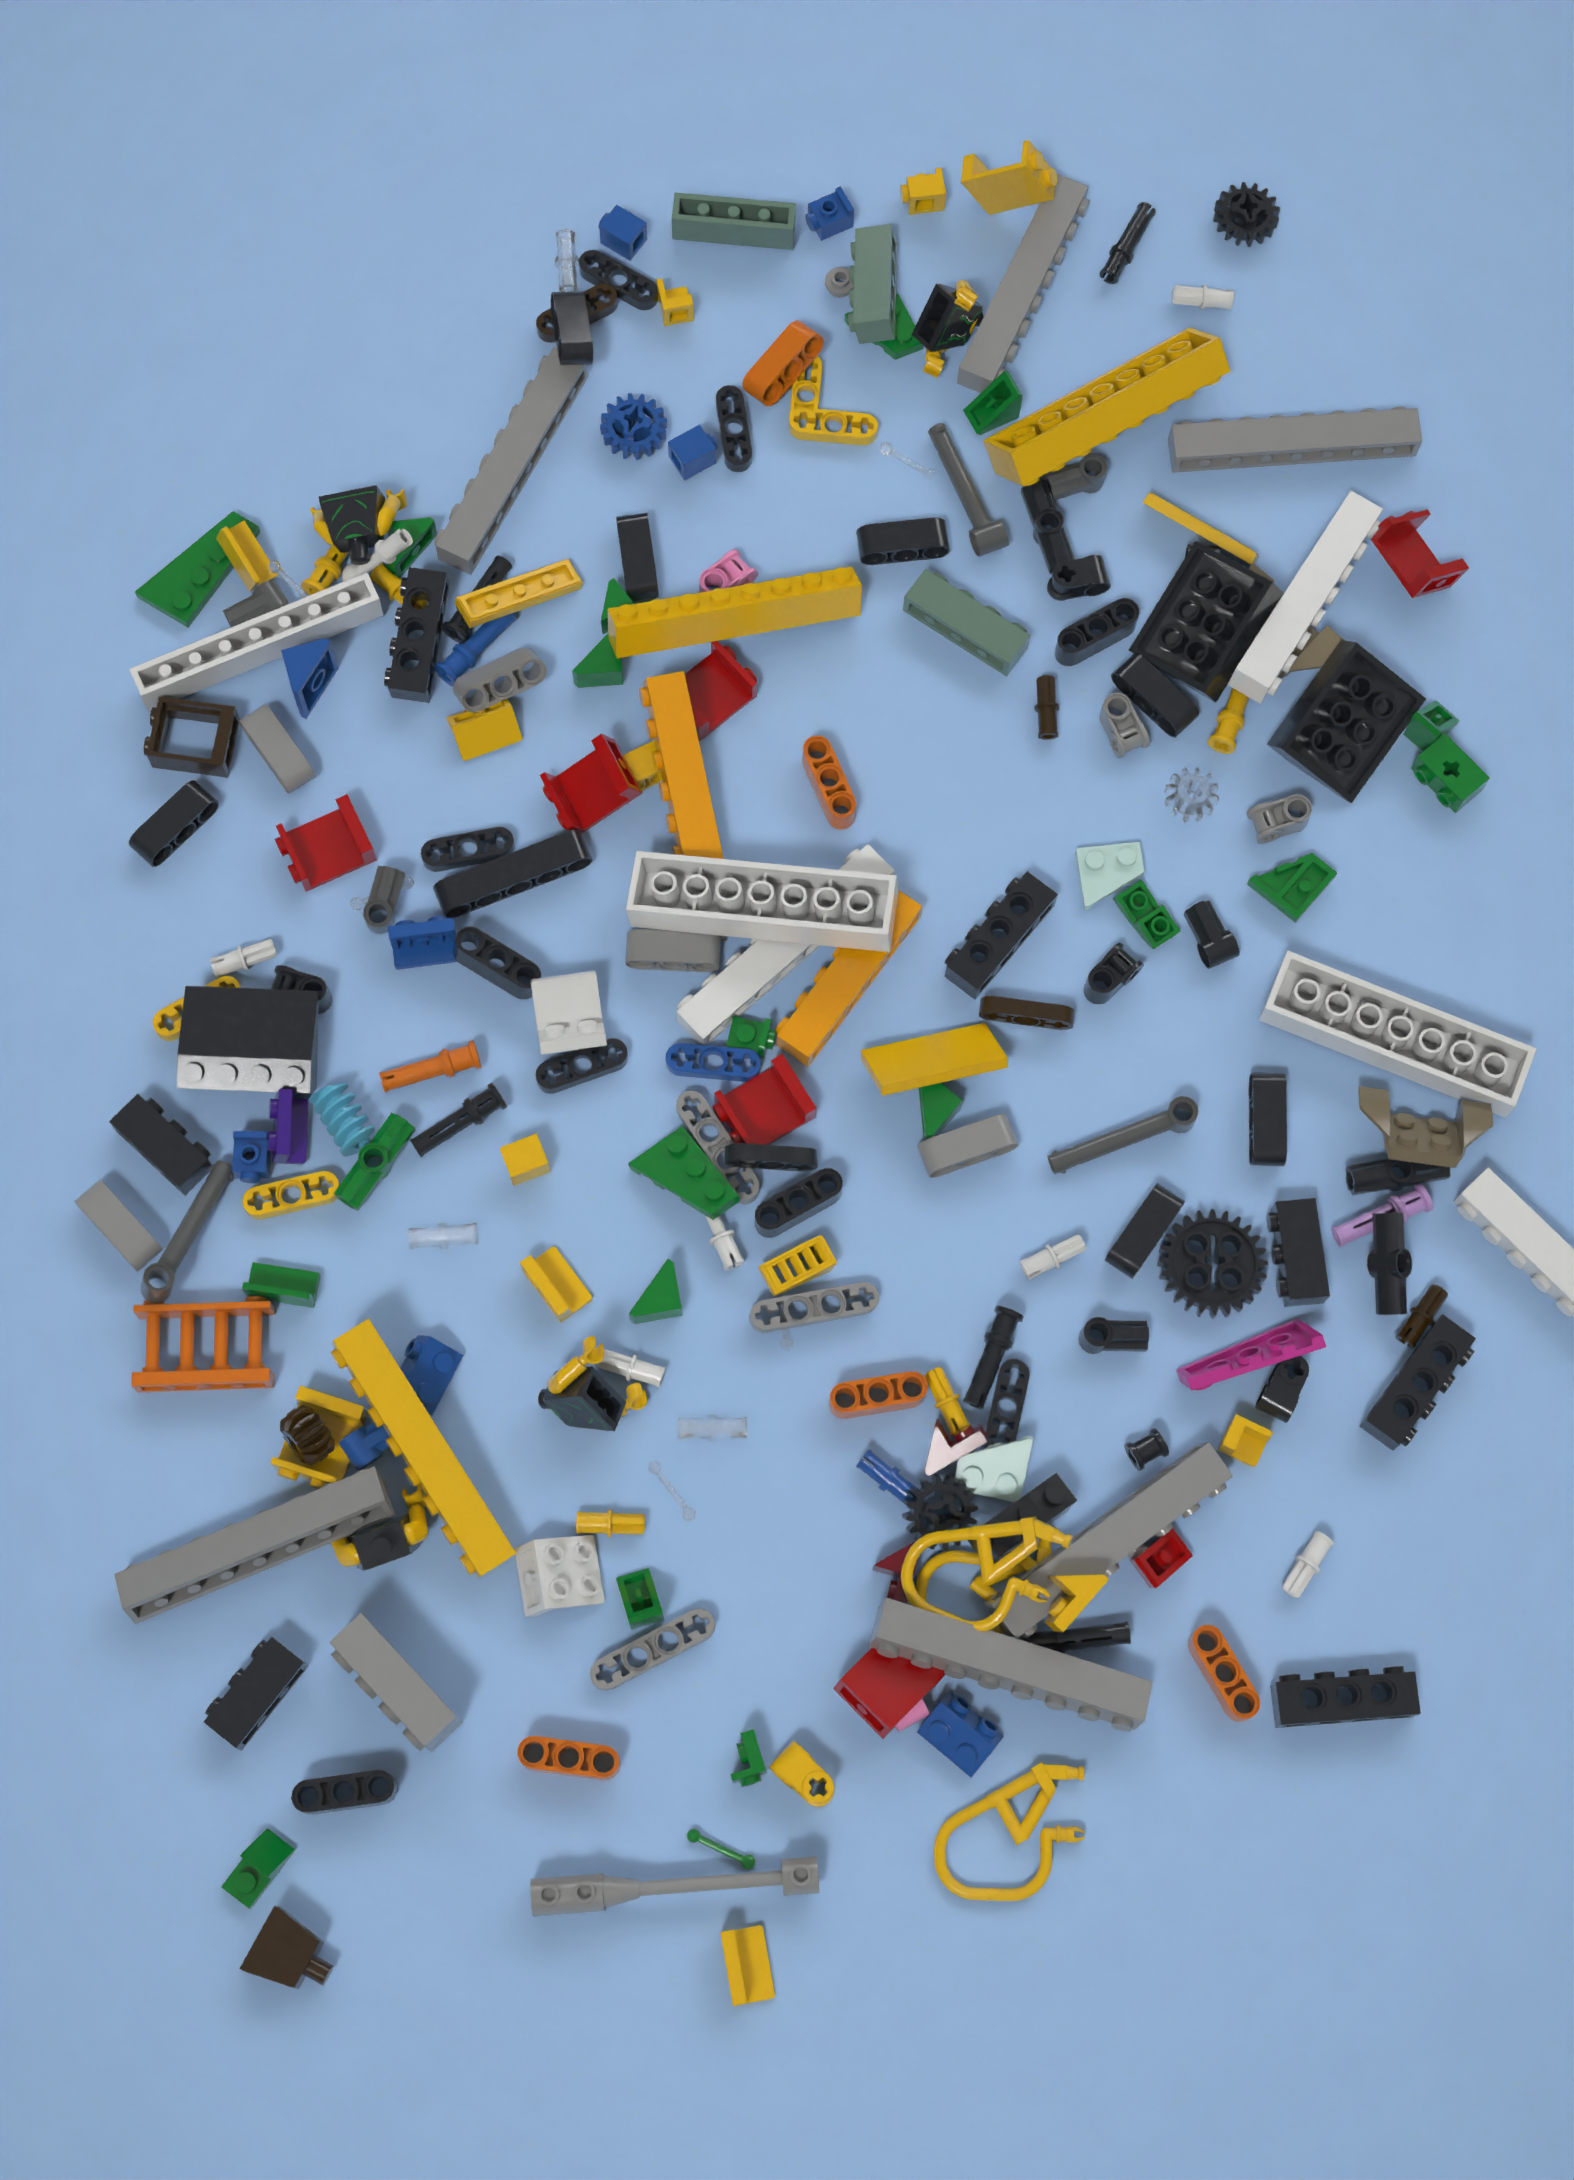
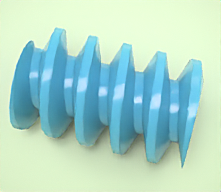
(342, 1118)

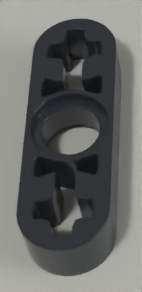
(611, 268)
(729, 440)
(456, 841)
(562, 1083)
(770, 1157)
(1003, 1382)

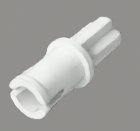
(1203, 297)
(243, 957)
(1052, 1256)
(632, 1368)
(1307, 1564)

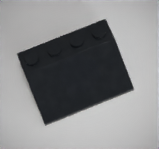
(1206, 620)
(1346, 720)
(248, 1039)

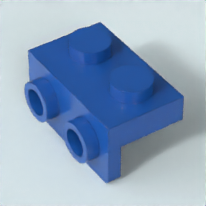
(423, 942)
(429, 1369)
(960, 1733)

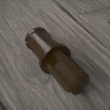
(1046, 707)
(1422, 1316)

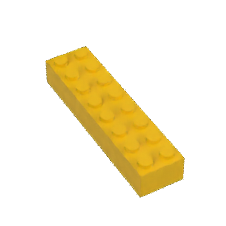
(1107, 406)

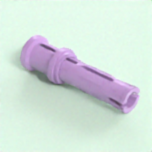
(1408, 1204)

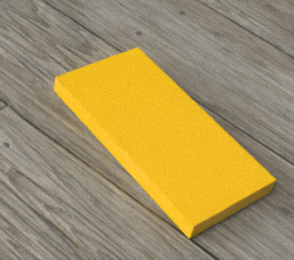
(934, 1059)

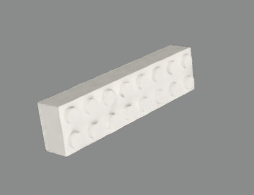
(763, 901)
(1397, 1034)

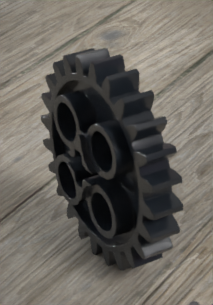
(1242, 1265)

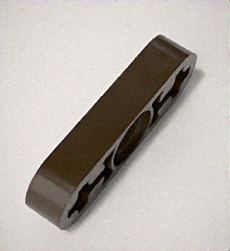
(591, 295)
(1026, 1012)

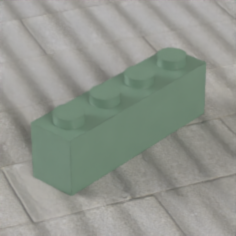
(733, 221)
(874, 284)
(966, 622)

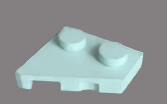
(1107, 869)
(996, 1470)

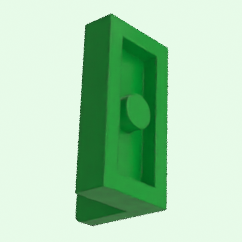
(282, 1284)

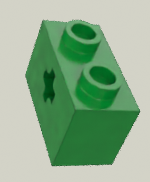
(1447, 758)

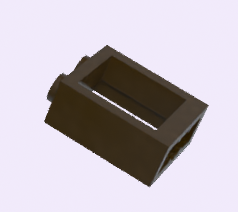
(221, 758)

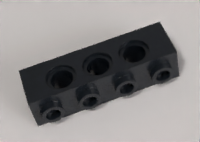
(418, 682)
(975, 976)
(1442, 1337)
(1290, 1710)

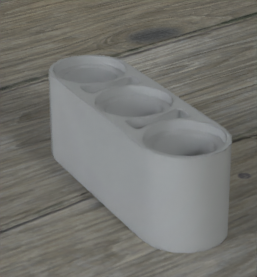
(484, 678)
(277, 748)
(672, 951)
(967, 1145)
(118, 1225)

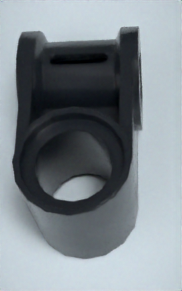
(1079, 578)
(1115, 971)
(291, 979)
(1282, 1393)

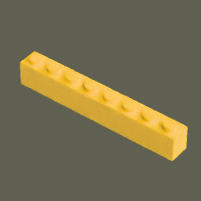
(734, 612)
(422, 1448)

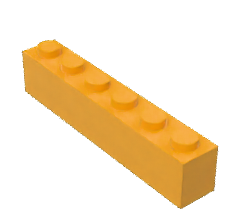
(681, 766)
(839, 989)

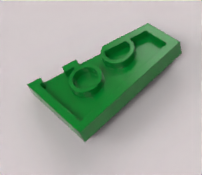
(688, 1173)

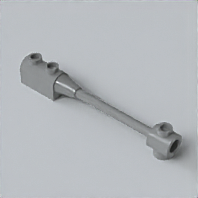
(600, 1891)

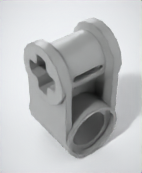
(1123, 731)
(1274, 820)

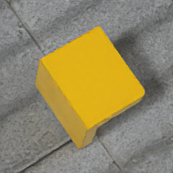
(675, 304)
(525, 1159)
(1244, 1440)

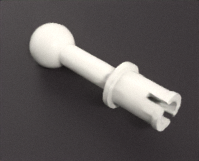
(384, 552)
(725, 1244)

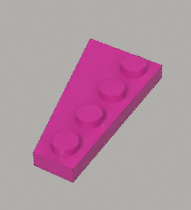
(1262, 1350)

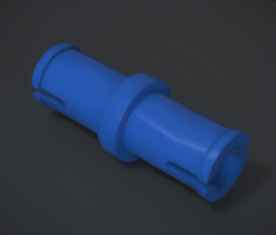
(886, 1476)

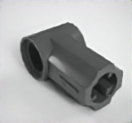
(1074, 479)
(264, 599)
(384, 896)

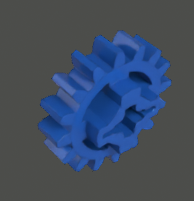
(624, 418)

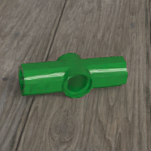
(363, 1179)

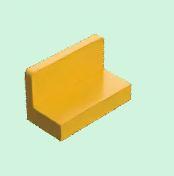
(245, 555)
(484, 730)
(556, 1283)
(747, 1965)

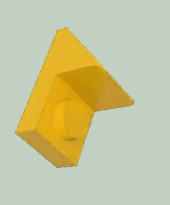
(1079, 1592)

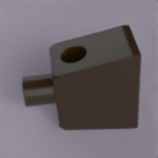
(286, 1952)

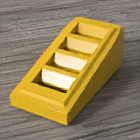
(822, 1253)

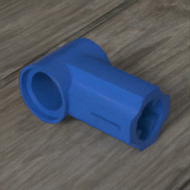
(365, 1445)

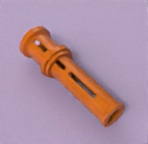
(446, 1063)

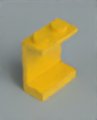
(1012, 185)
(341, 1419)

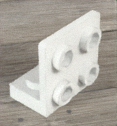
(568, 1012)
(559, 1574)

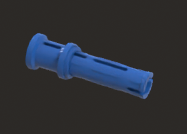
(466, 654)

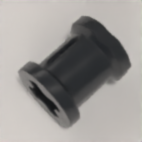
(1146, 1449)

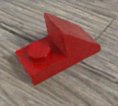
(1161, 1559)

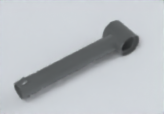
(986, 535)
(1125, 1136)
(186, 1233)

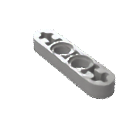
(716, 1147)
(815, 1312)
(655, 1654)

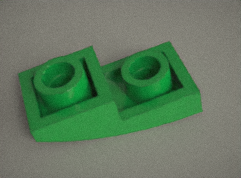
(1145, 915)

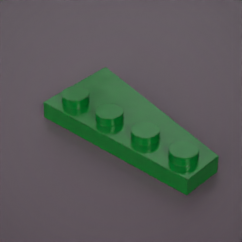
(193, 576)

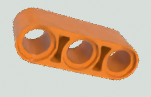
(783, 363)
(829, 768)
(891, 1384)
(1224, 1691)
(551, 1759)

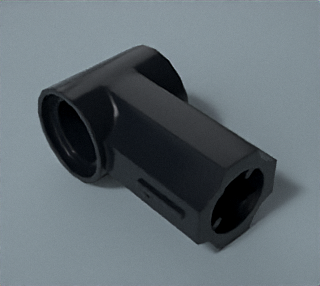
(1214, 942)
(1116, 1335)

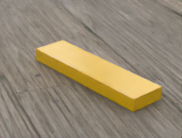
(1201, 528)
(518, 593)

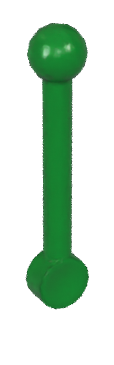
(747, 1861)

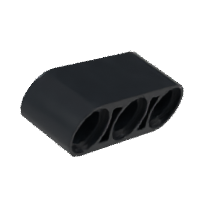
(571, 328)
(902, 541)
(637, 556)
(1103, 620)
(1155, 695)
(173, 823)
(489, 948)
(1267, 1119)
(807, 1189)
(1144, 1230)
(328, 1787)

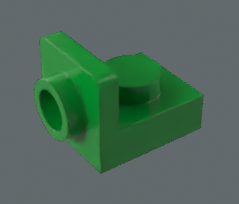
(752, 1035)
(749, 1752)

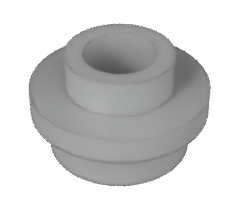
(836, 288)

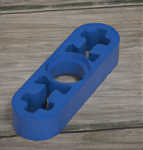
(688, 1069)

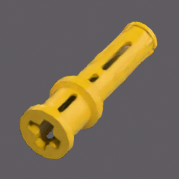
(325, 568)
(1229, 723)

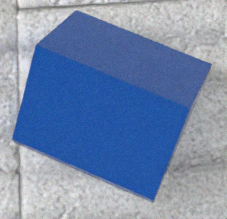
(310, 672)

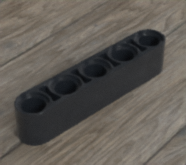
(512, 874)

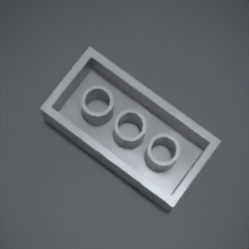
(395, 1682)

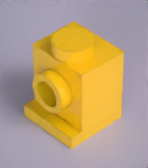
(924, 193)

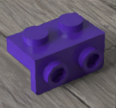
(290, 1127)

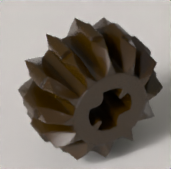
(307, 1435)

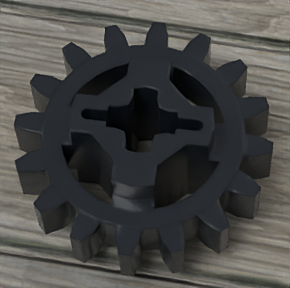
(1249, 215)
(941, 1499)

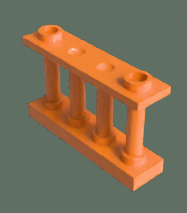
(220, 1374)

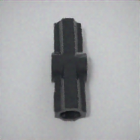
(1042, 512)
(1379, 1176)
(1389, 1263)

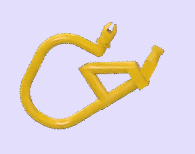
(1029, 1527)
(982, 1589)
(1041, 1775)

